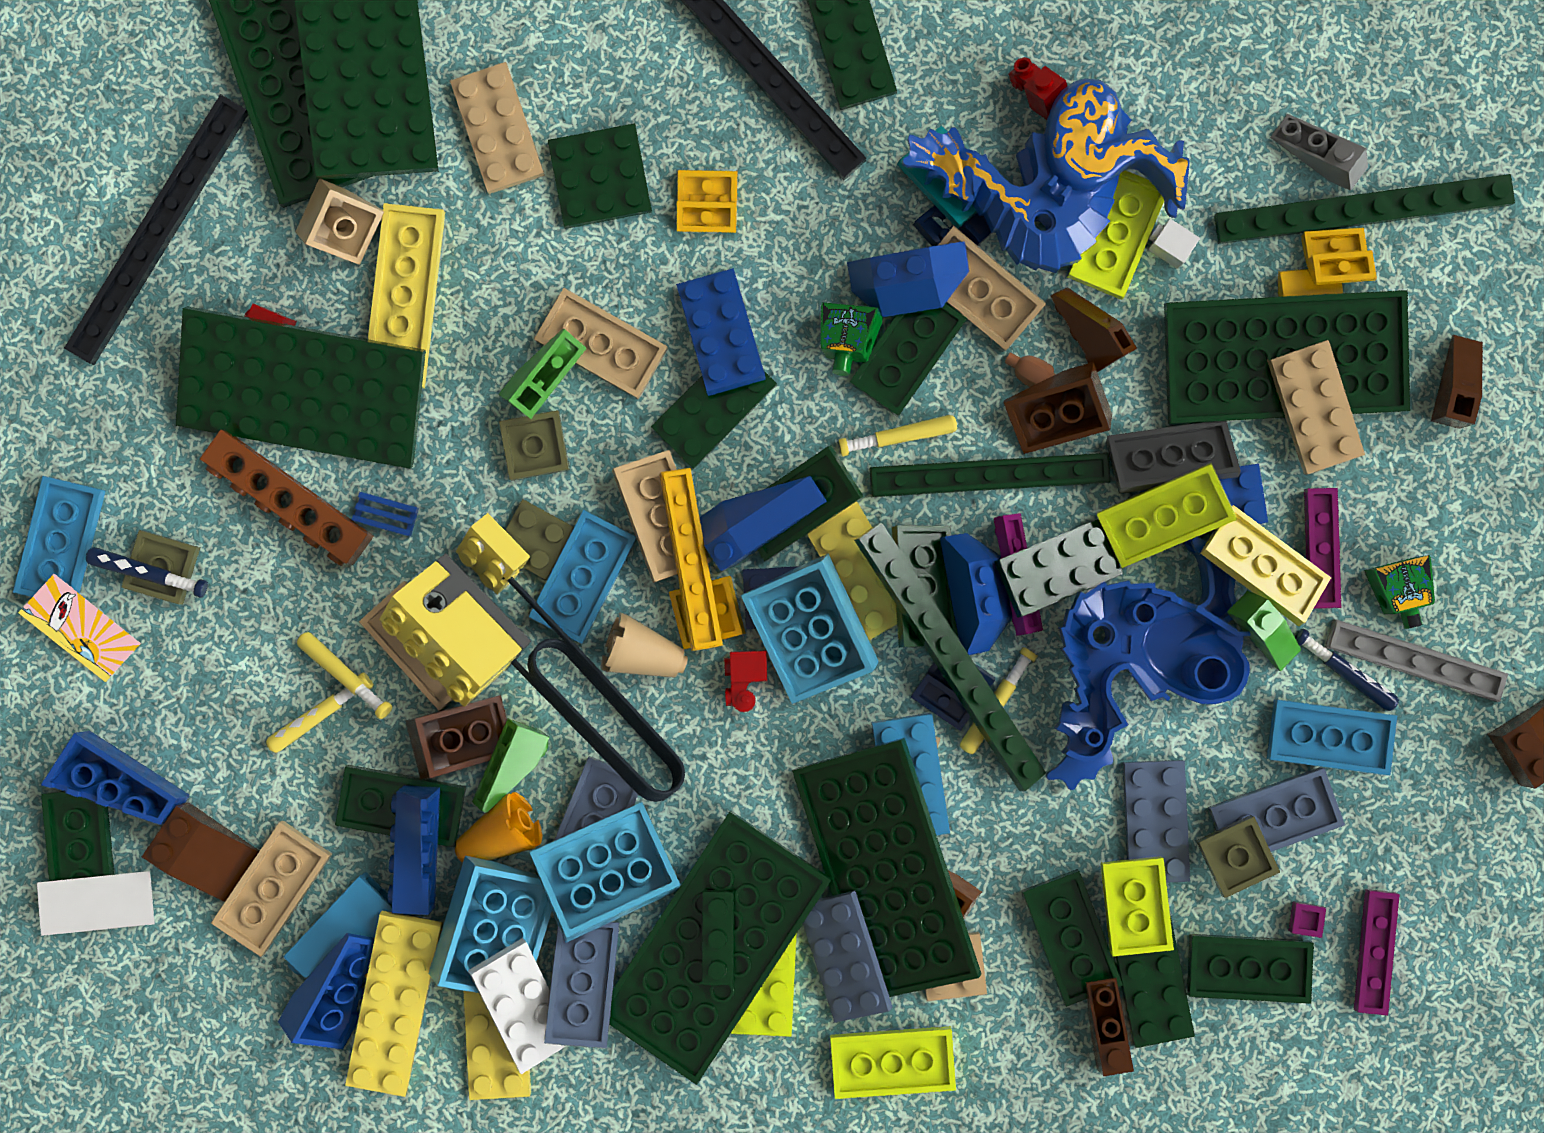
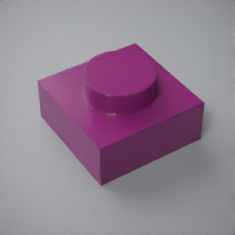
(1307, 919)

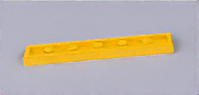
(691, 559)

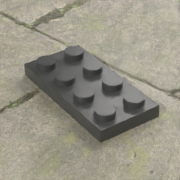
(1162, 454)

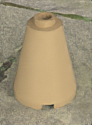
(641, 651)

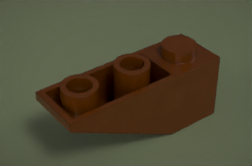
(1096, 331)
(1460, 384)
(1108, 1028)

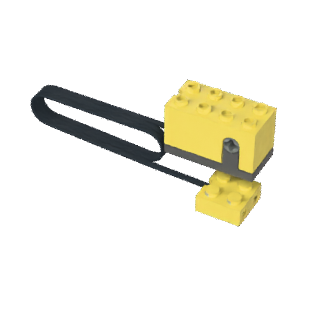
(471, 642)

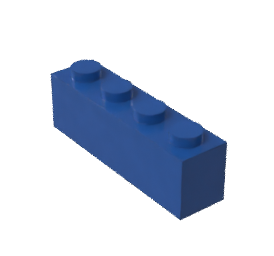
(112, 778)
(414, 850)

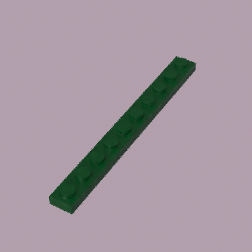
(1364, 209)
(950, 656)

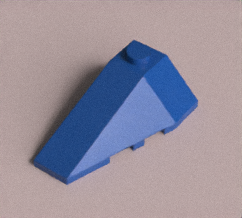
(752, 520)
(327, 1002)

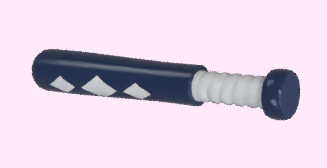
(127, 566)
(1357, 678)

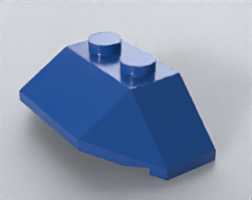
(910, 278)
(975, 591)

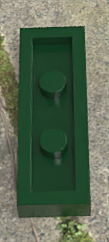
(718, 937)

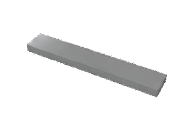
(1416, 660)

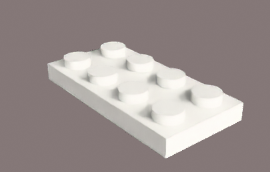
(516, 1002)

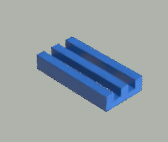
(360, 507)

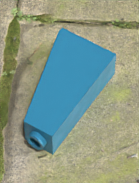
(353, 913)

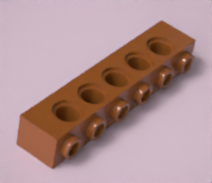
(220, 459)

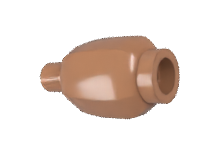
(1030, 369)

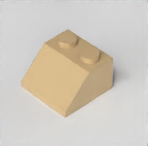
(339, 222)

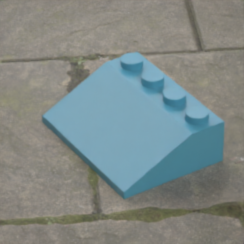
(810, 629)
(604, 871)
(487, 914)

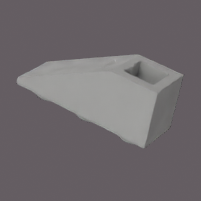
(1323, 151)

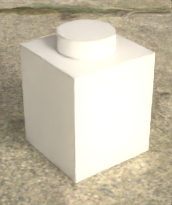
(1172, 243)

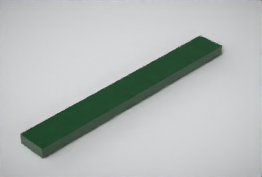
(989, 475)

